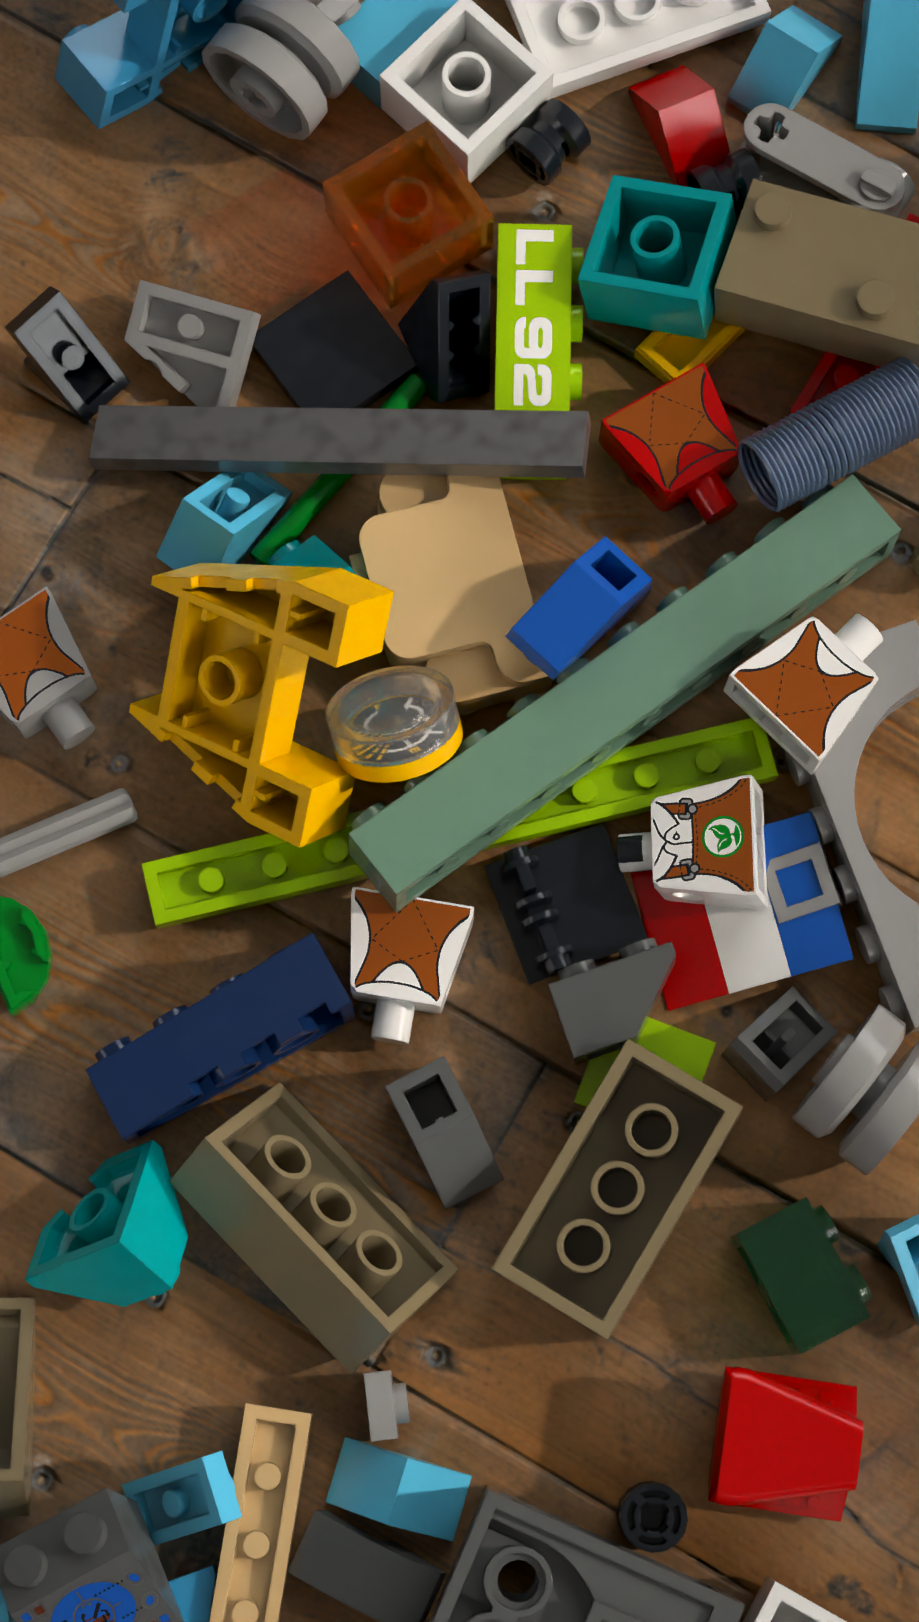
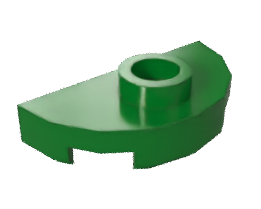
(23, 956)

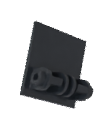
(565, 902)

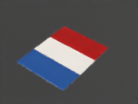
(744, 948)

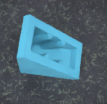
(784, 61)
(398, 1489)

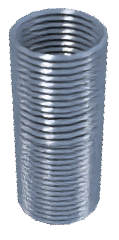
(847, 433)

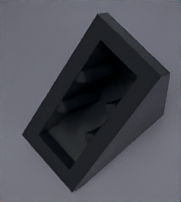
(451, 335)

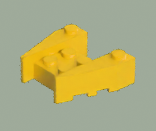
(240, 680)

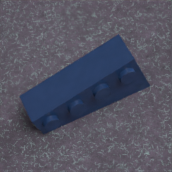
(221, 1039)

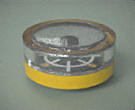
(394, 723)

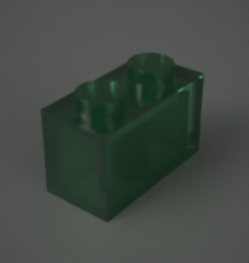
(803, 1275)

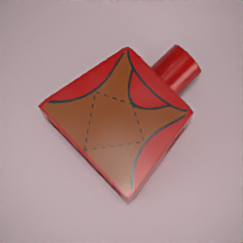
(677, 445)

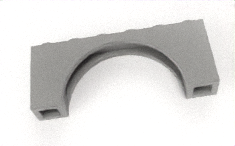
(886, 914)

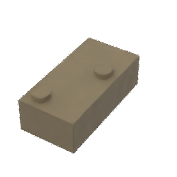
(822, 275)
(618, 1188)

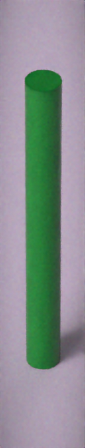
(326, 485)

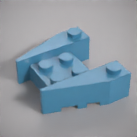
(123, 57)

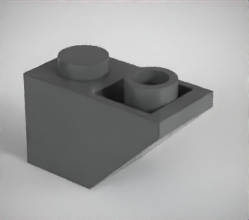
(611, 1001)
(444, 1132)

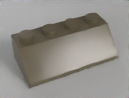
(313, 1226)

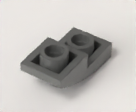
(365, 1572)

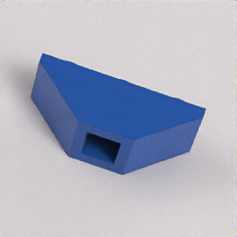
(580, 608)

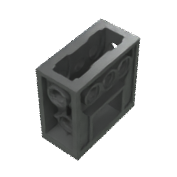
(575, 1575)

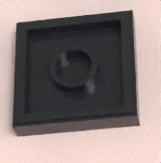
(334, 349)

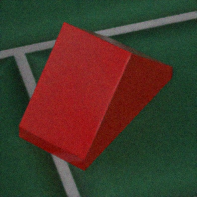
(681, 121)

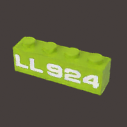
(537, 319)

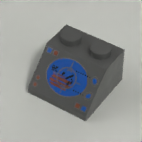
(87, 1567)

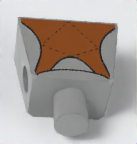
(43, 672)

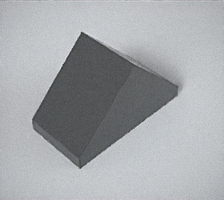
(778, 1043)

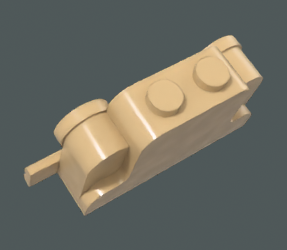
(454, 583)

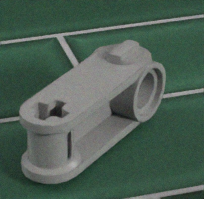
(823, 163)

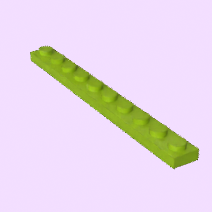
(271, 869)

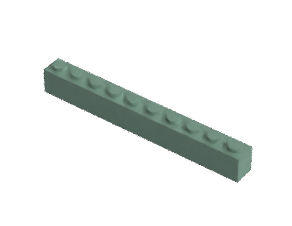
(620, 692)

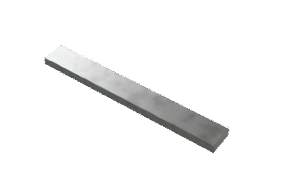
(342, 441)

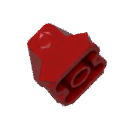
(785, 1444)

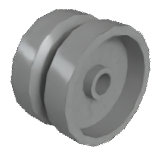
(282, 63)
(864, 1083)

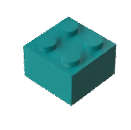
(657, 256)

